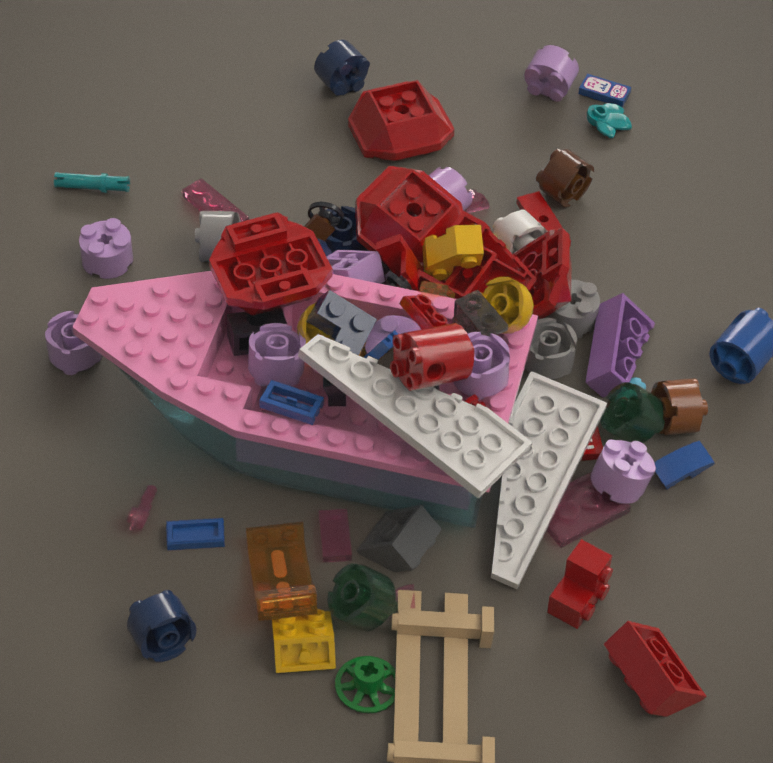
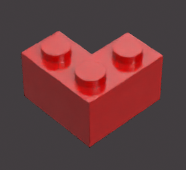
(582, 585)

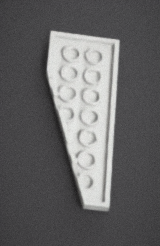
(560, 426)
(454, 435)

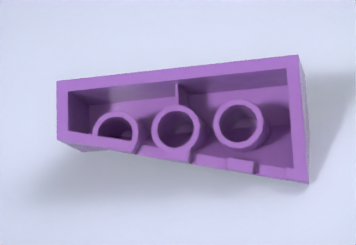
(616, 343)

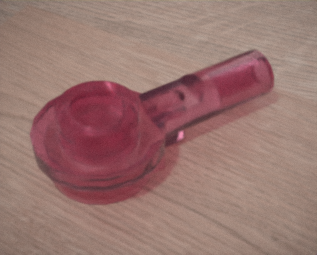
(139, 516)

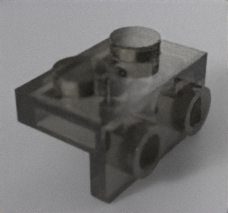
(478, 315)

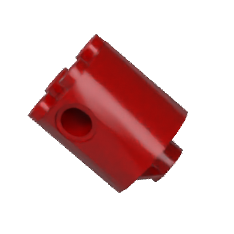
(432, 356)

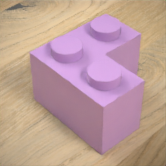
(357, 265)

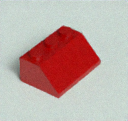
(653, 669)

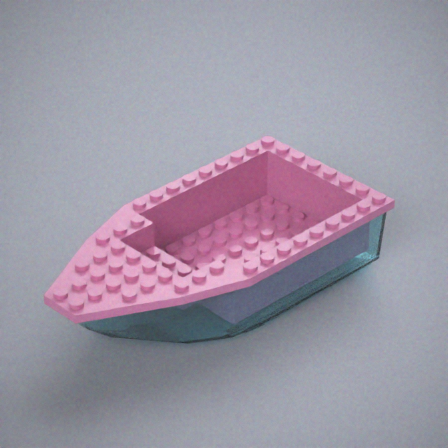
(177, 353)

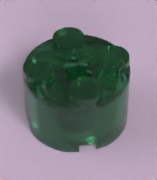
(632, 413)
(362, 597)

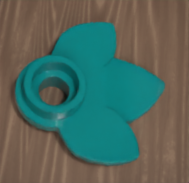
(608, 118)

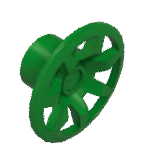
(367, 679)

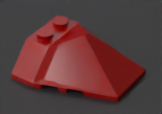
(495, 263)

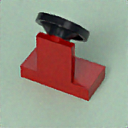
(401, 262)

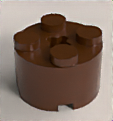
(565, 177)

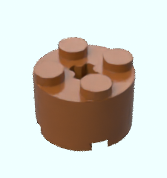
(681, 405)

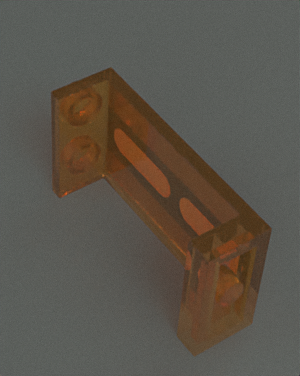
(280, 571)

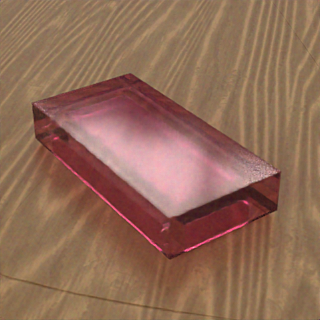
(335, 535)

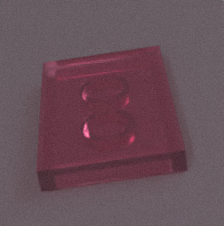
(583, 511)

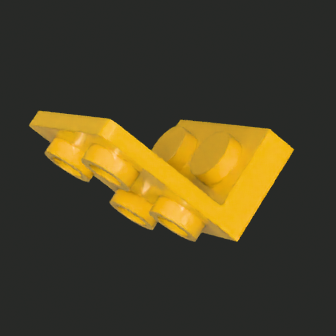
(304, 643)

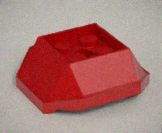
(399, 122)
(385, 206)
(268, 264)
(552, 266)

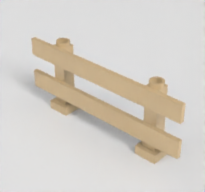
(456, 628)

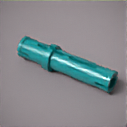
(97, 182)

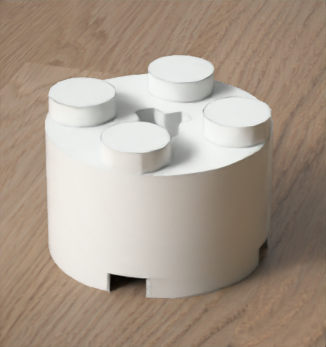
(517, 230)

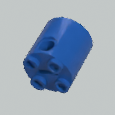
(744, 346)

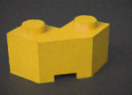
(458, 247)

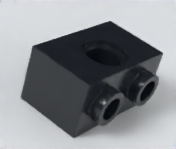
(243, 324)

